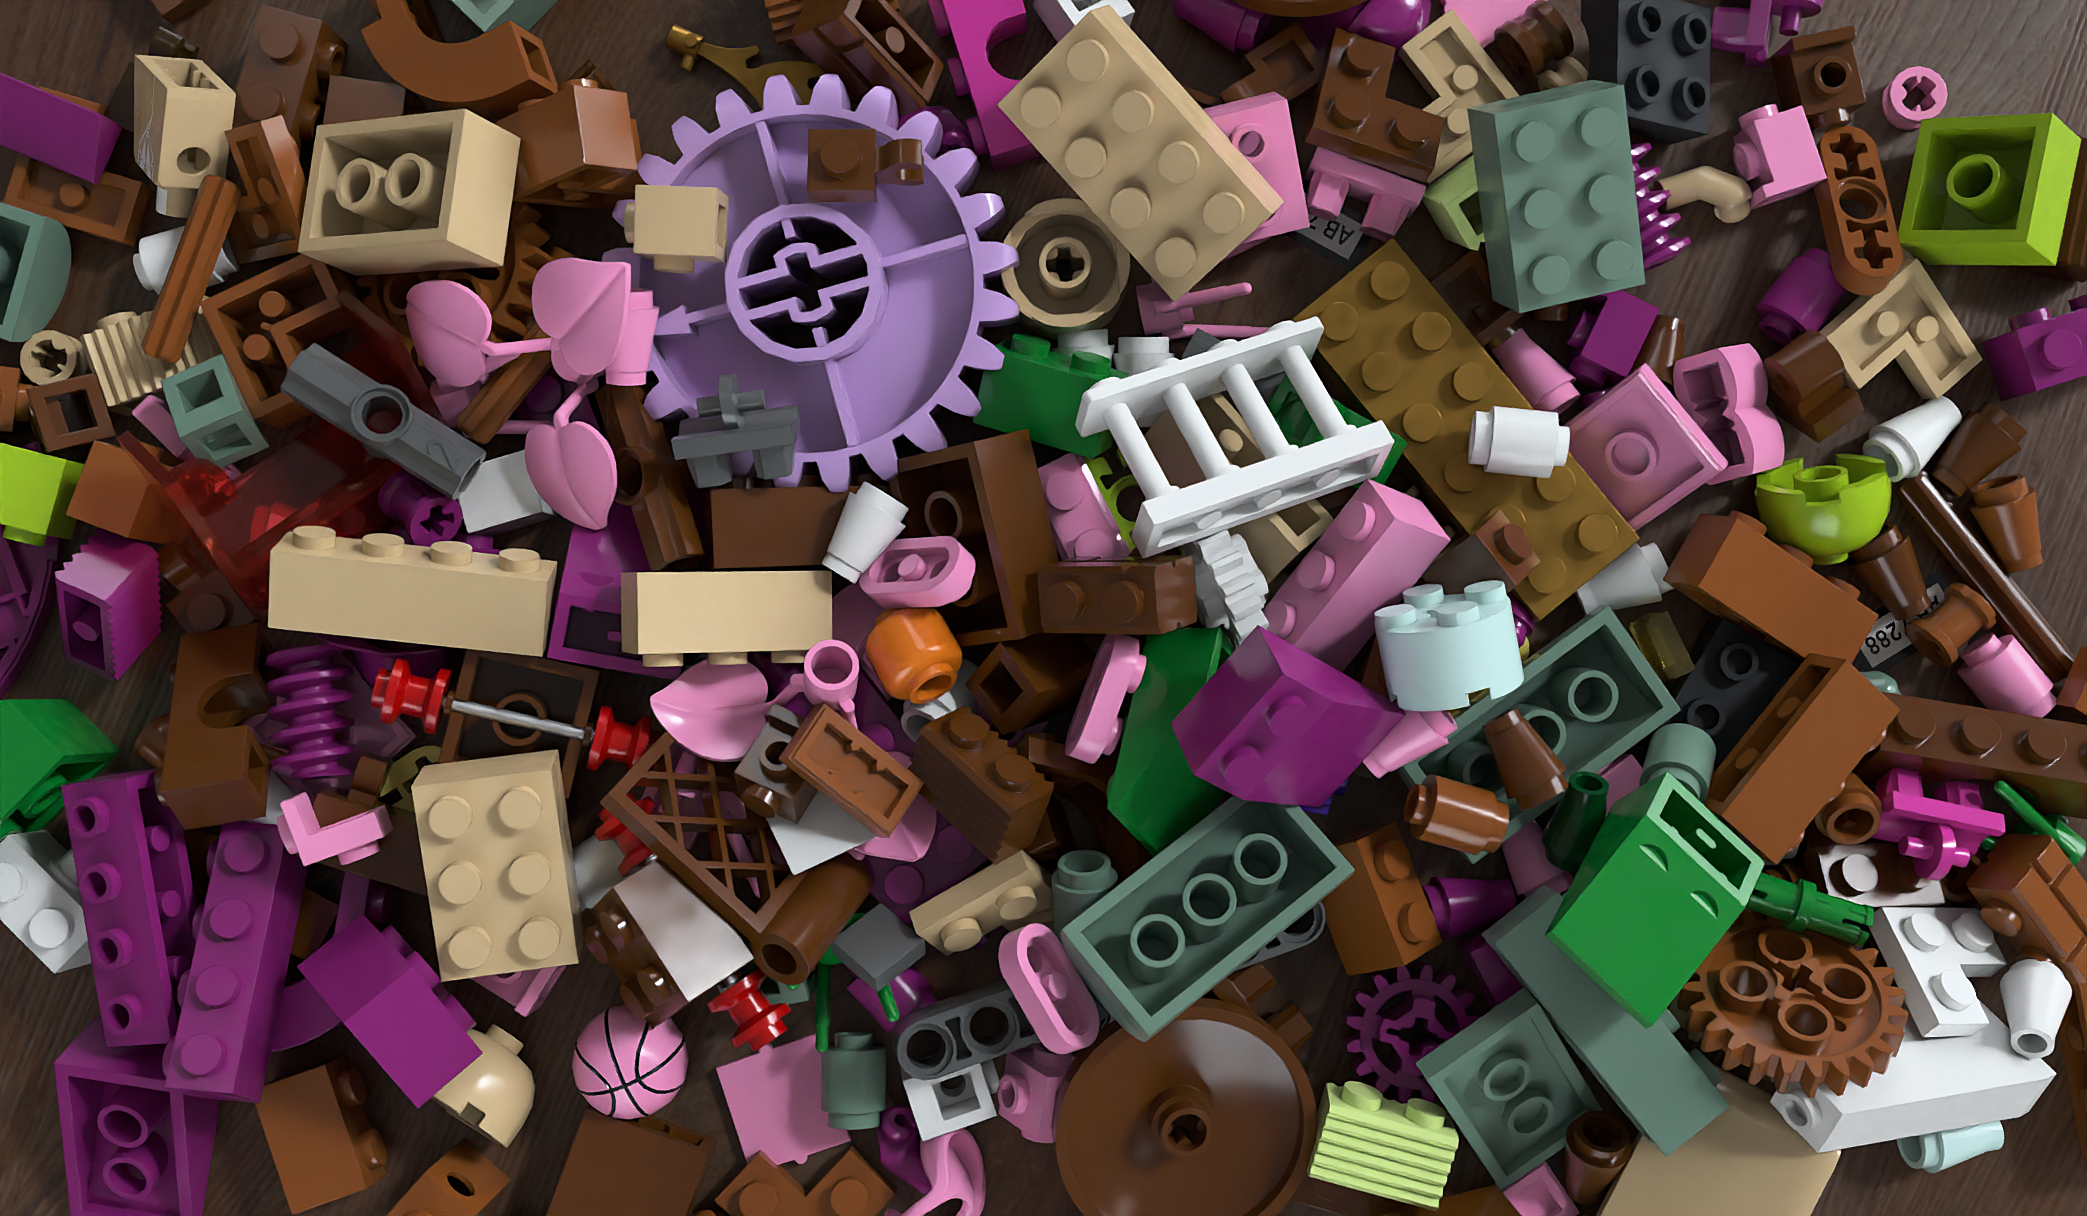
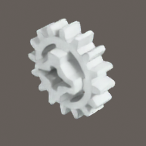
(1228, 585)

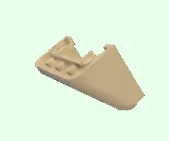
(1734, 1166)

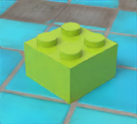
(1989, 190)

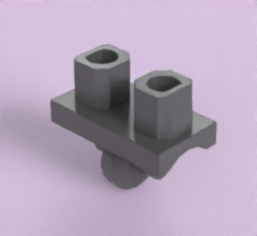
(735, 424)

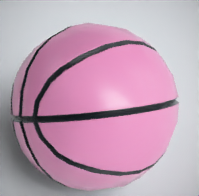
(628, 1065)

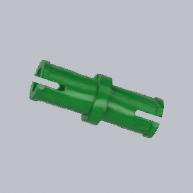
(1805, 907)

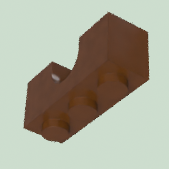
(209, 767)

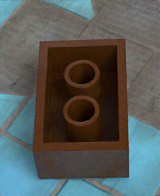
(996, 509)

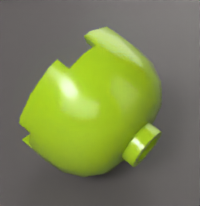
(1826, 506)

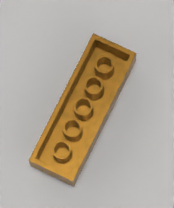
(1410, 361)

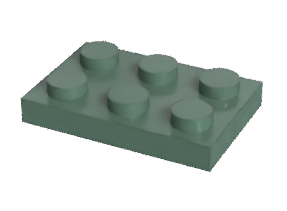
(1509, 1087)

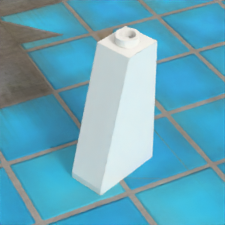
(1925, 1090)

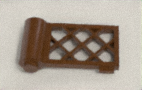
(795, 917)

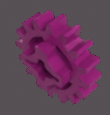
(1417, 1003)

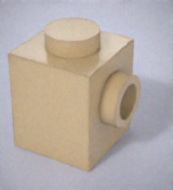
(678, 226)

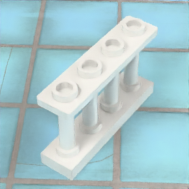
(1229, 493)

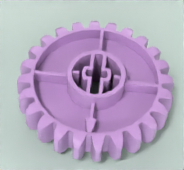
(920, 295)

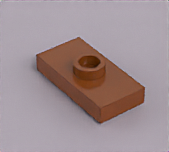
(851, 770)

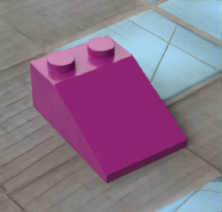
(1281, 724)
(127, 1136)

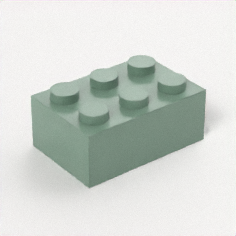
(1557, 195)

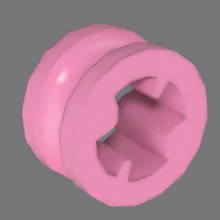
(1932, 103)

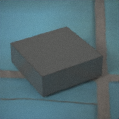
(878, 947)

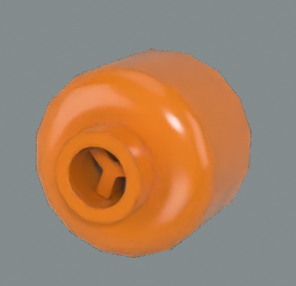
(914, 654)

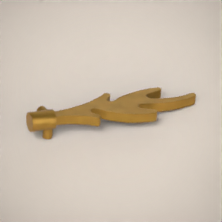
(735, 62)

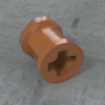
(1950, 624)

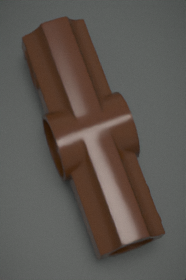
(651, 479)

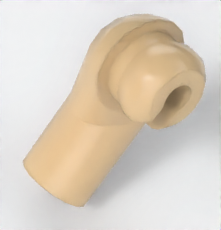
(1712, 185)

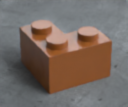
(576, 147)
(269, 323)

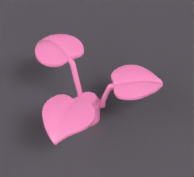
(586, 315)
(723, 709)

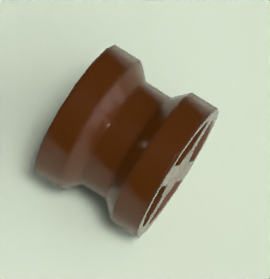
(1534, 40)

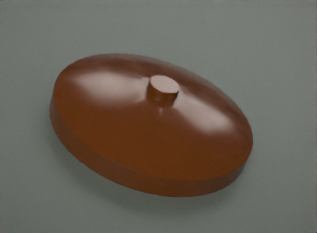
(1187, 1123)

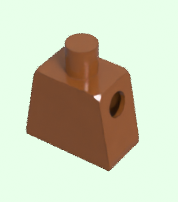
(435, 1196)

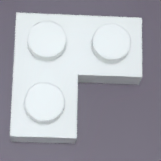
(1931, 959)

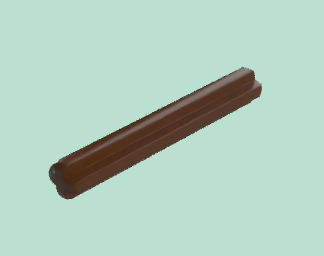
(1984, 574)

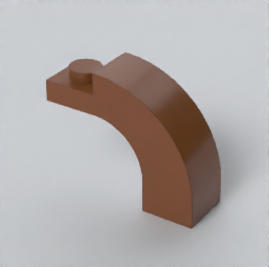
(478, 75)

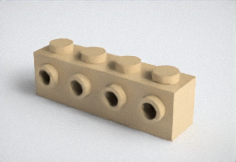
(411, 591)

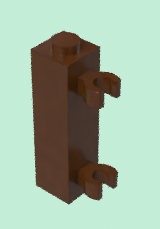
(400, 855)

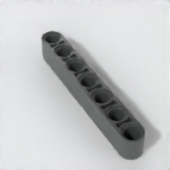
(953, 1015)

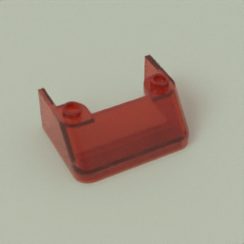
(308, 482)

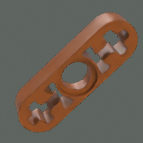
(1847, 234)

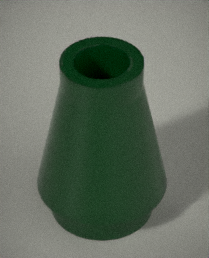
(1576, 821)

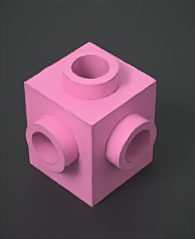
(1030, 1090)

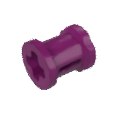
(405, 505)

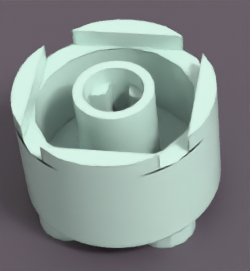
(1448, 646)

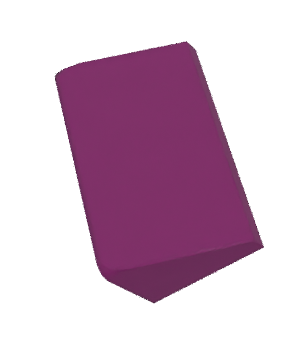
(55, 130)

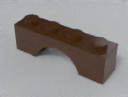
(1979, 743)

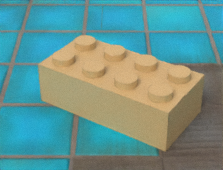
(1140, 151)

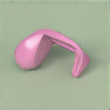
(954, 1171)

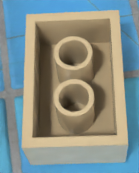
(410, 193)
(498, 864)

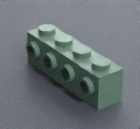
(1644, 1070)

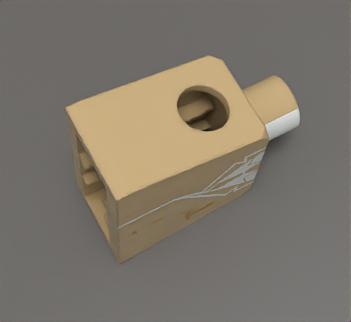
(180, 127)

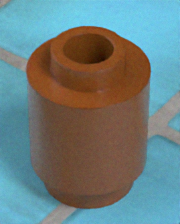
(1456, 815)

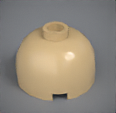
(493, 1090)

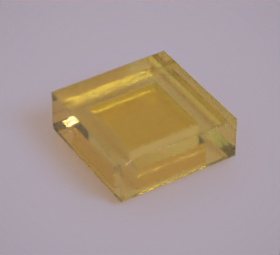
(1661, 645)

